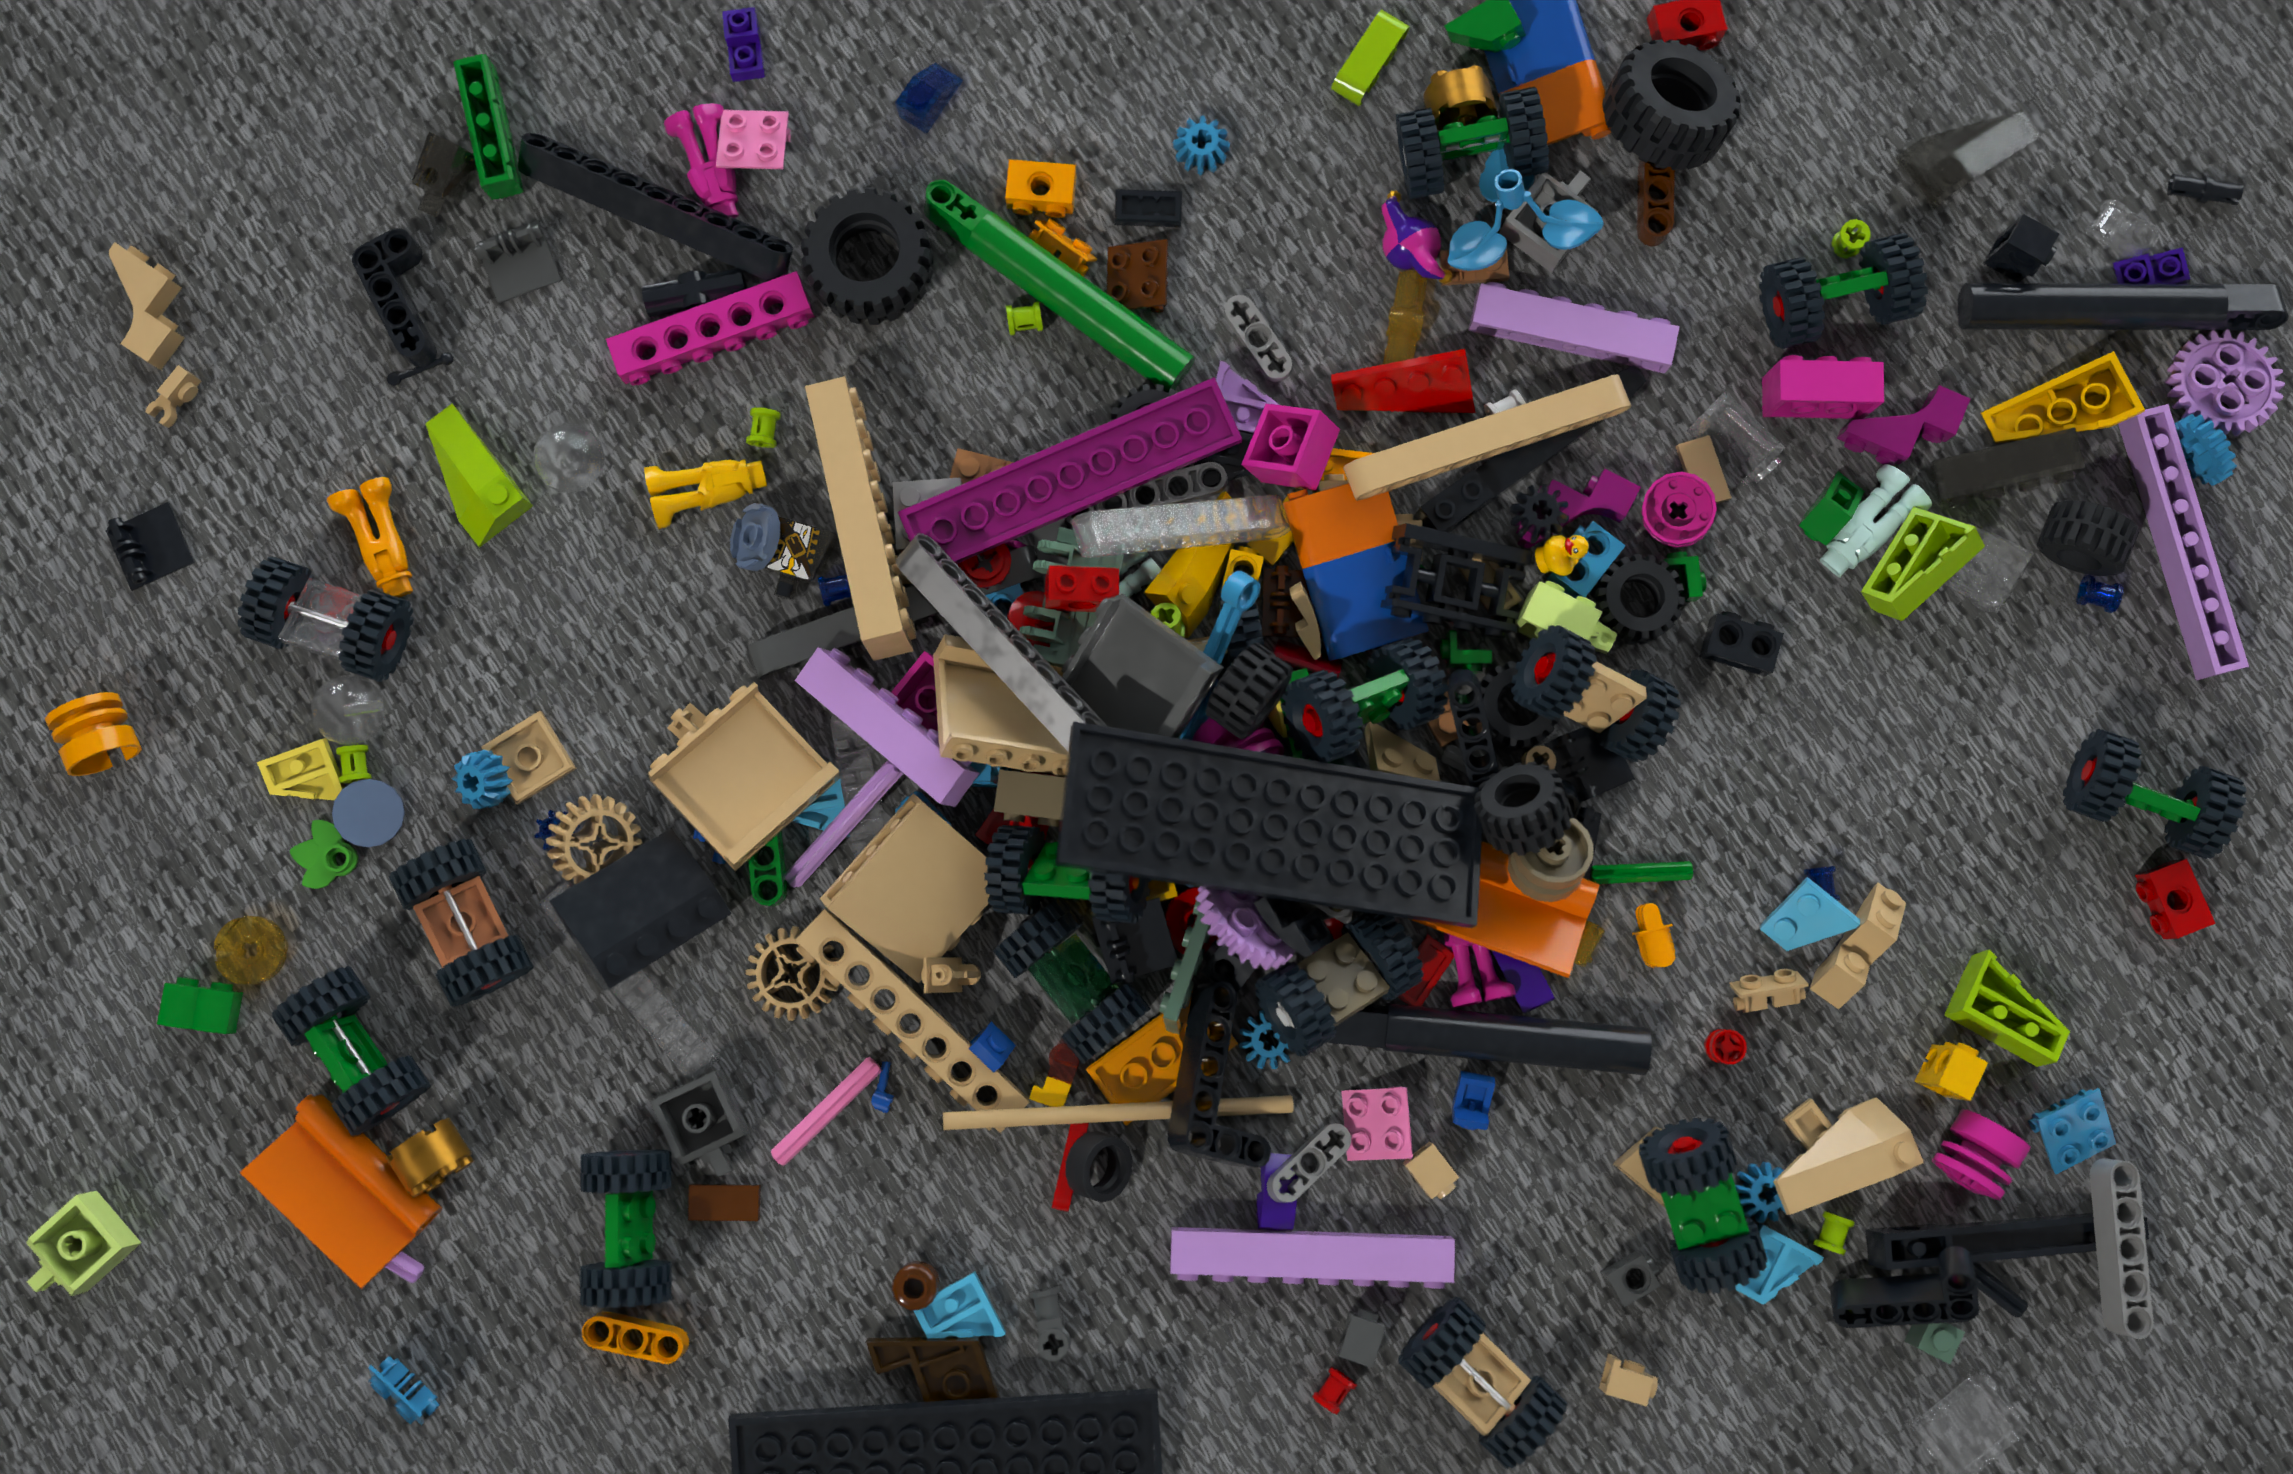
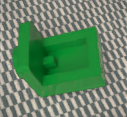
(1689, 574)
(1466, 659)

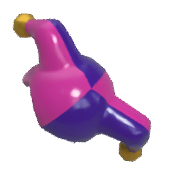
(1411, 241)

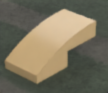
(1307, 627)

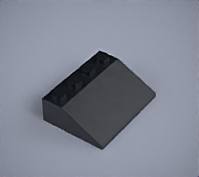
(639, 908)

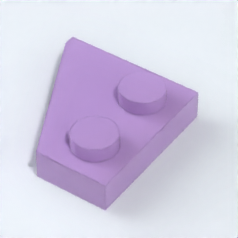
(1241, 398)

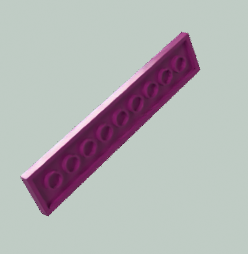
(1076, 473)

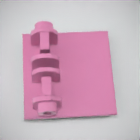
(752, 139)
(1377, 1123)

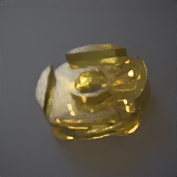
(231, 952)

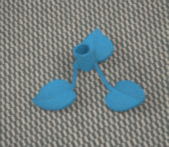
(1480, 246)

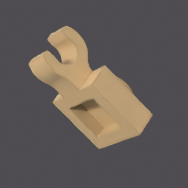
(176, 389)

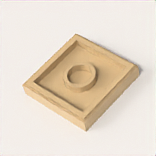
(533, 756)

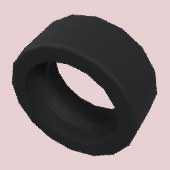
(1080, 1161)

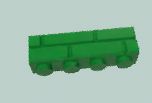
(488, 126)

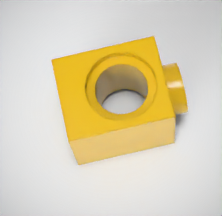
(1244, 556)

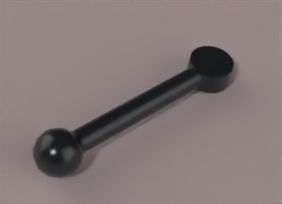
(394, 379)

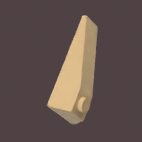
(1854, 1153)

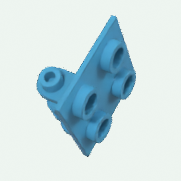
(2074, 1129)
(391, 1375)

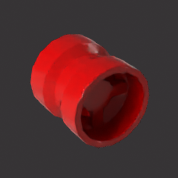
(1732, 1047)

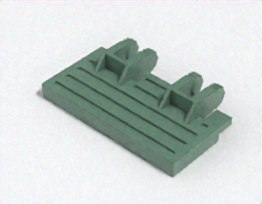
(1068, 624)

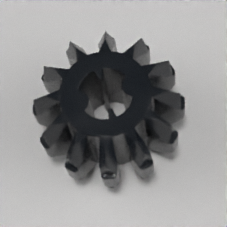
(1528, 518)

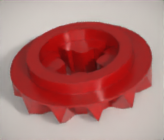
(1000, 567)

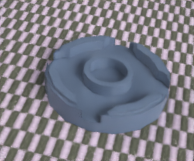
(755, 537)
(368, 813)

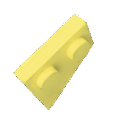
(303, 772)

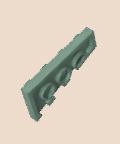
(1183, 973)

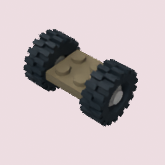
(1338, 981)

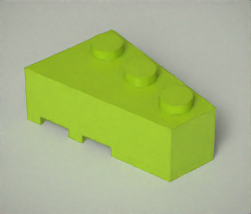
(1919, 562)
(2005, 1013)

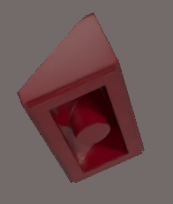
(1300, 658)

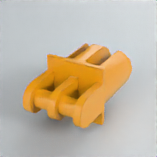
(1654, 938)

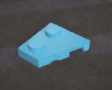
(1807, 917)

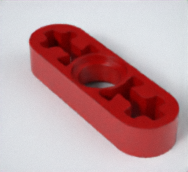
(1063, 1192)

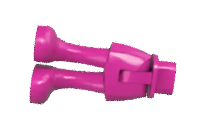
(712, 185)
(1467, 992)

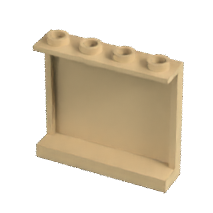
(985, 719)
(742, 776)
(912, 888)

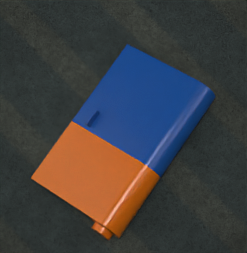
(1558, 64)
(1347, 566)

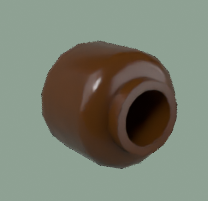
(915, 1285)

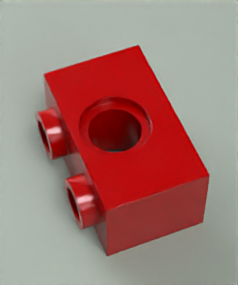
(1702, 15)
(1079, 587)
(2190, 907)

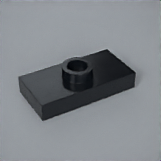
(1148, 208)

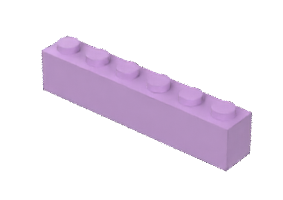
(1574, 327)
(885, 725)

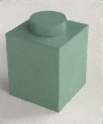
(1937, 1339)

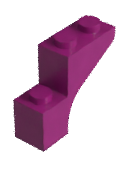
(1895, 436)
(1607, 496)

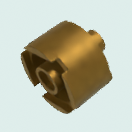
(1459, 96)
(430, 1157)

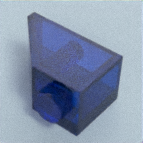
(927, 96)

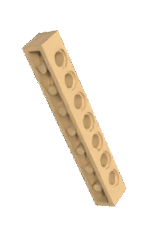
(828, 928)

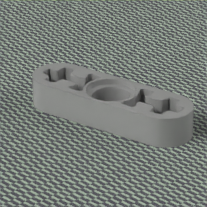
(1253, 313)
(1284, 1172)

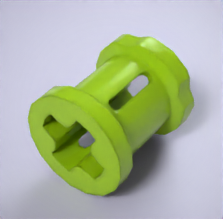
(1842, 238)
(1024, 318)
(763, 427)
(1171, 616)
(347, 754)
(1833, 1233)

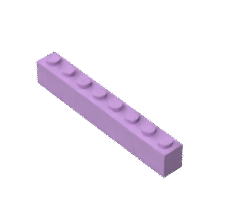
(2182, 543)
(1312, 1255)

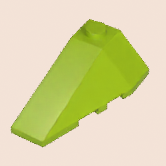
(477, 483)

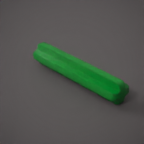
(1641, 872)

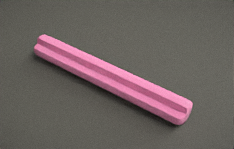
(826, 1111)

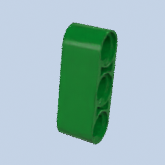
(773, 872)

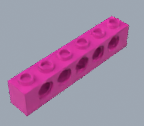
(723, 312)

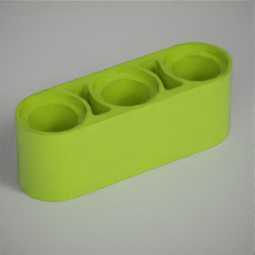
(1368, 57)

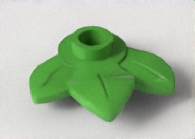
(320, 854)

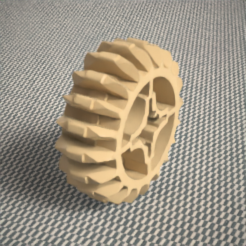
(593, 814)
(783, 959)

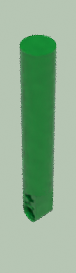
(1057, 286)

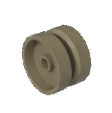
(1554, 870)

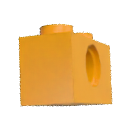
(1027, 175)

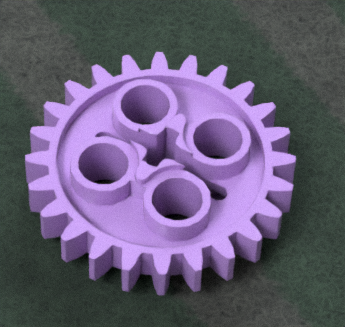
(2245, 365)
(1242, 928)

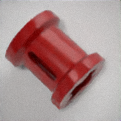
(1334, 1390)

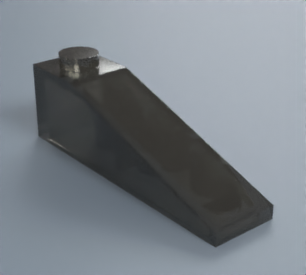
(1959, 157)

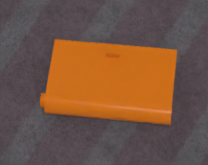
(1521, 926)
(339, 1192)

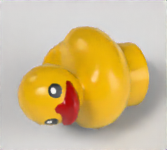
(1561, 554)

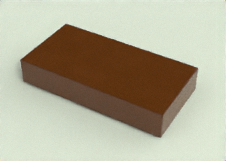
(724, 1202)

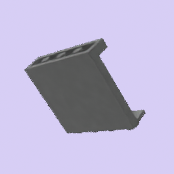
(1139, 671)

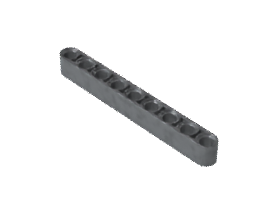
(994, 638)

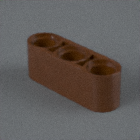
(1653, 210)

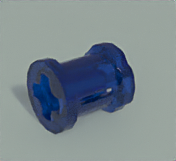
(834, 588)
(2099, 594)
(1823, 878)

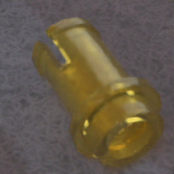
(1588, 943)

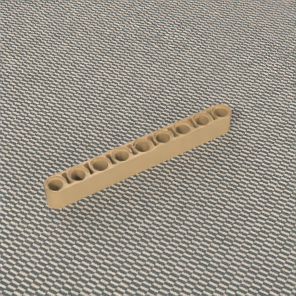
(1486, 437)

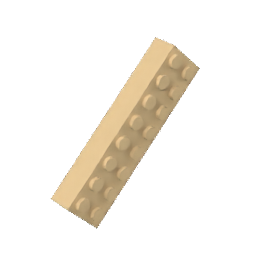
(861, 518)

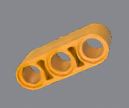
(619, 1341)

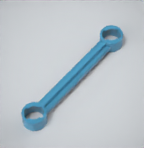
(1238, 595)

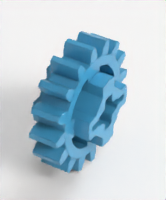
(2205, 449)

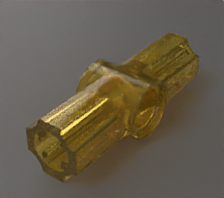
(1405, 317)

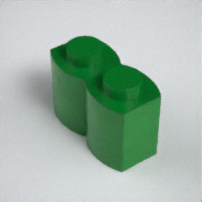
(200, 1007)

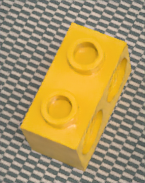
(1952, 1070)

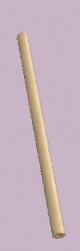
(1105, 1113)

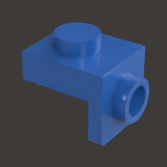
(991, 1046)
(1472, 1100)

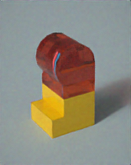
(1059, 1078)

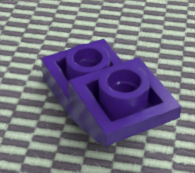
(743, 44)
(2160, 268)
(1528, 980)
(1272, 1214)

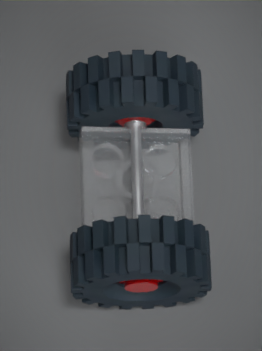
(294, 609)

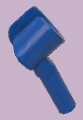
(881, 1099)

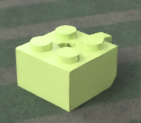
(1550, 606)
(80, 1244)

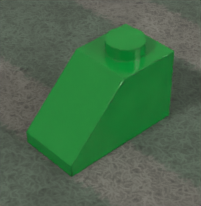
(1487, 27)
(1831, 509)

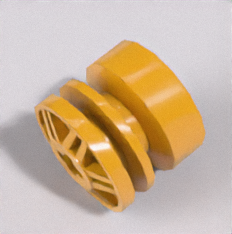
(89, 730)

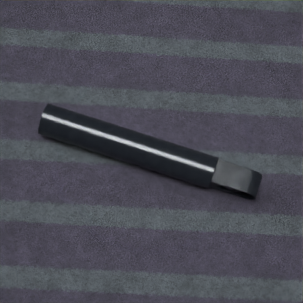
(2120, 306)
(1499, 1038)

